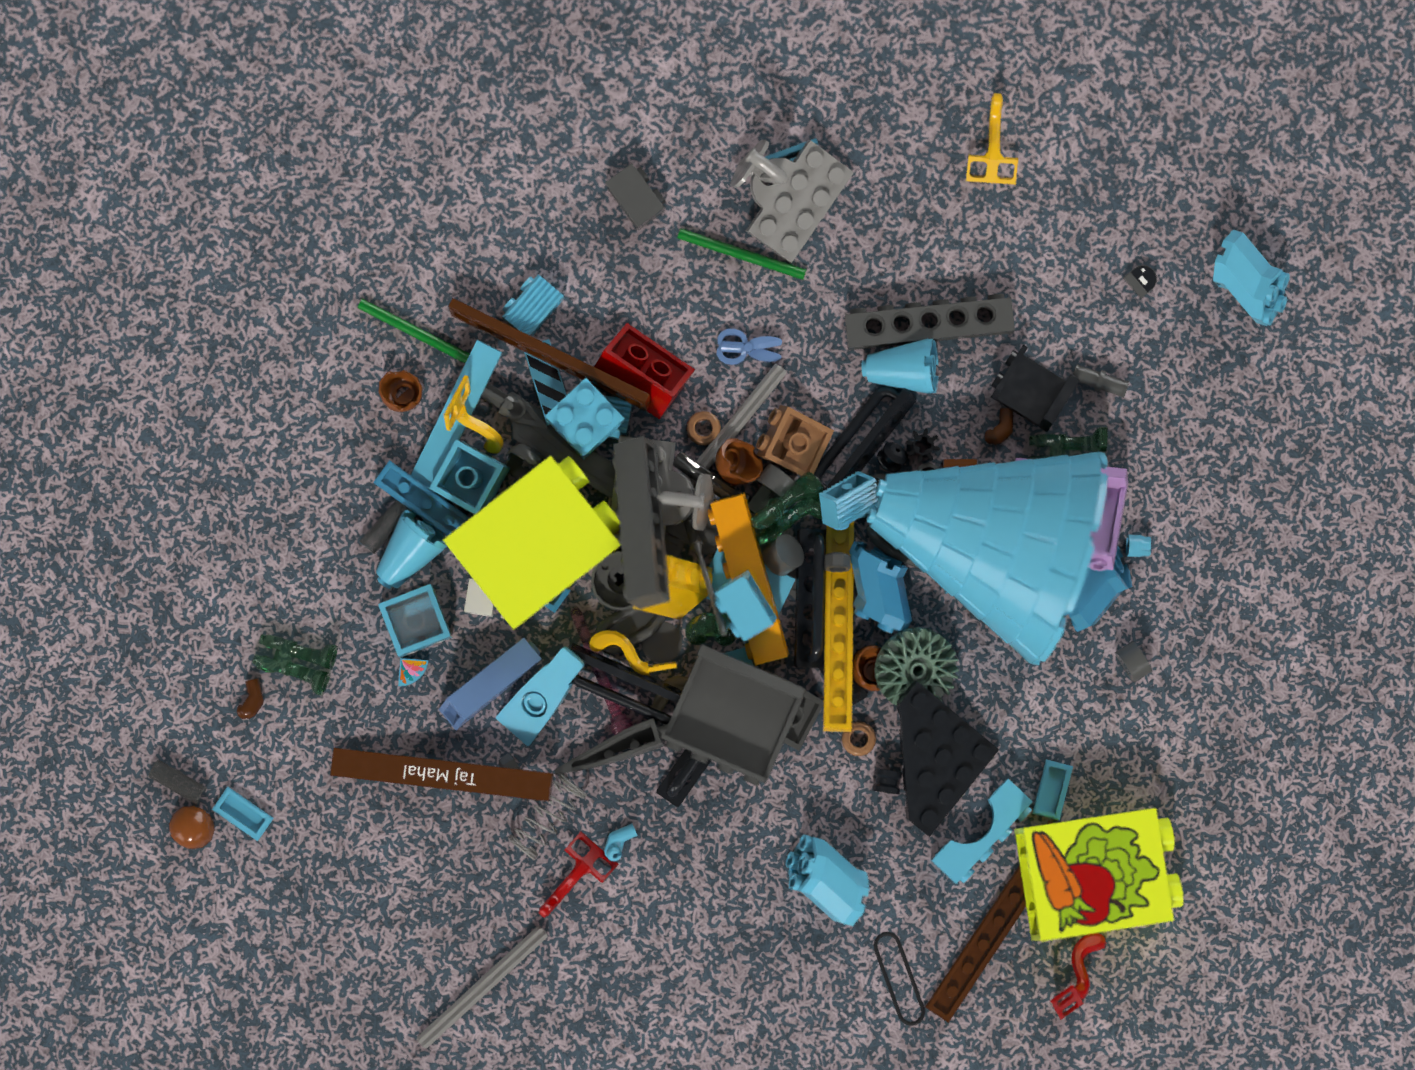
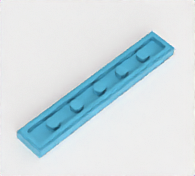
(479, 369)

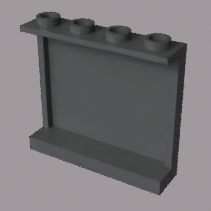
(733, 715)

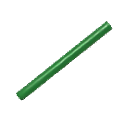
(741, 253)
(413, 330)

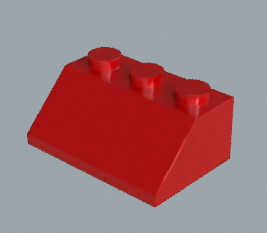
(645, 366)

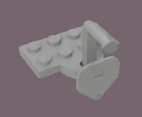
(796, 196)
(670, 485)

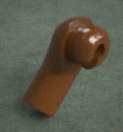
(1002, 430)
(253, 702)

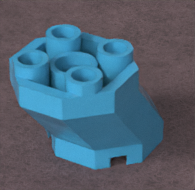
(880, 588)
(1099, 593)

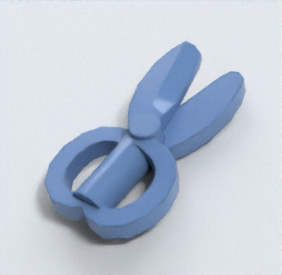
(754, 348)

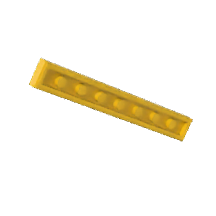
(838, 637)

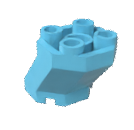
(1251, 278)
(827, 879)

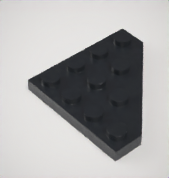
(938, 756)

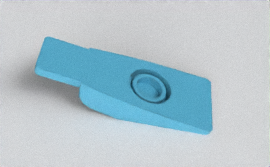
(540, 697)

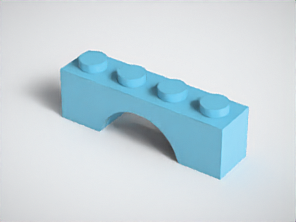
(1006, 805)

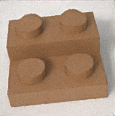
(793, 441)

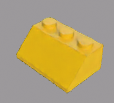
(685, 588)

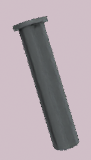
(694, 469)

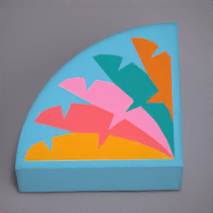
(411, 670)

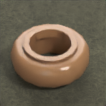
(697, 417)
(859, 751)

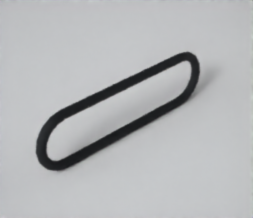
(910, 976)

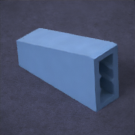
(490, 683)

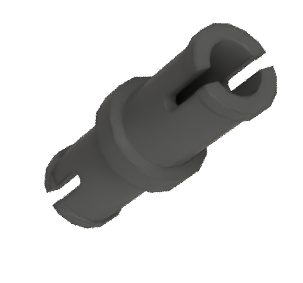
(1101, 381)

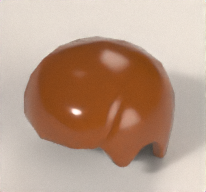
(392, 383)
(191, 827)

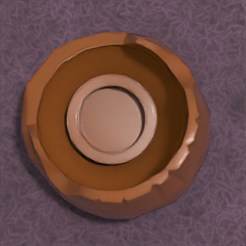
(738, 462)
(864, 667)

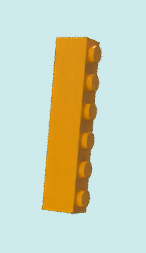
(743, 553)

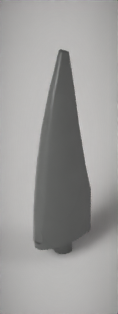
(604, 753)

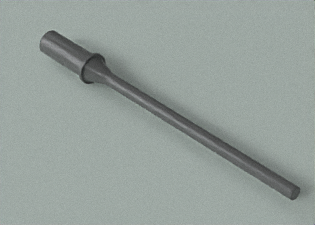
(696, 545)

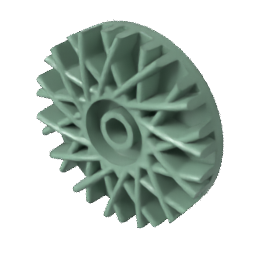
(914, 648)

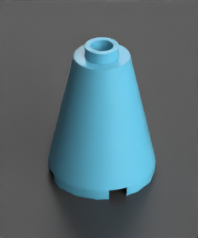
(905, 366)
(409, 550)

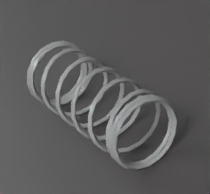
(531, 852)

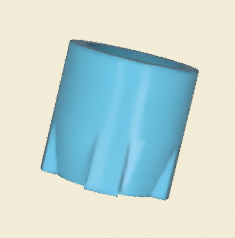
(1138, 546)

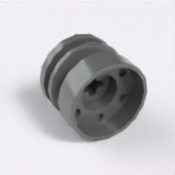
(605, 582)

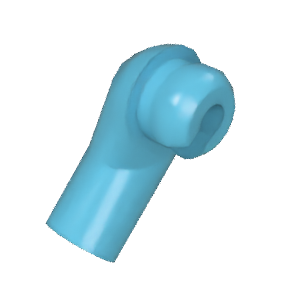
(615, 841)

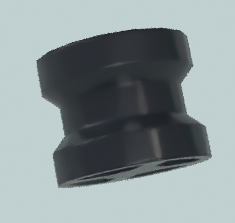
(887, 781)

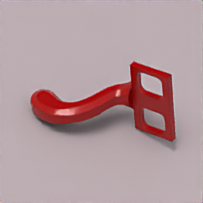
(583, 866)
(1084, 946)

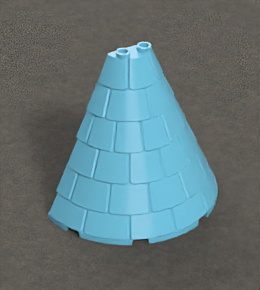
(1001, 538)

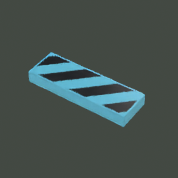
(546, 382)

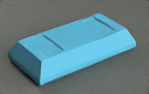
(1052, 790)
(242, 813)

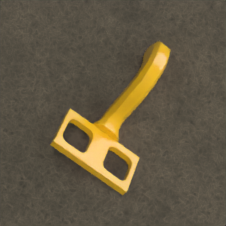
(993, 155)
(458, 412)
(610, 637)

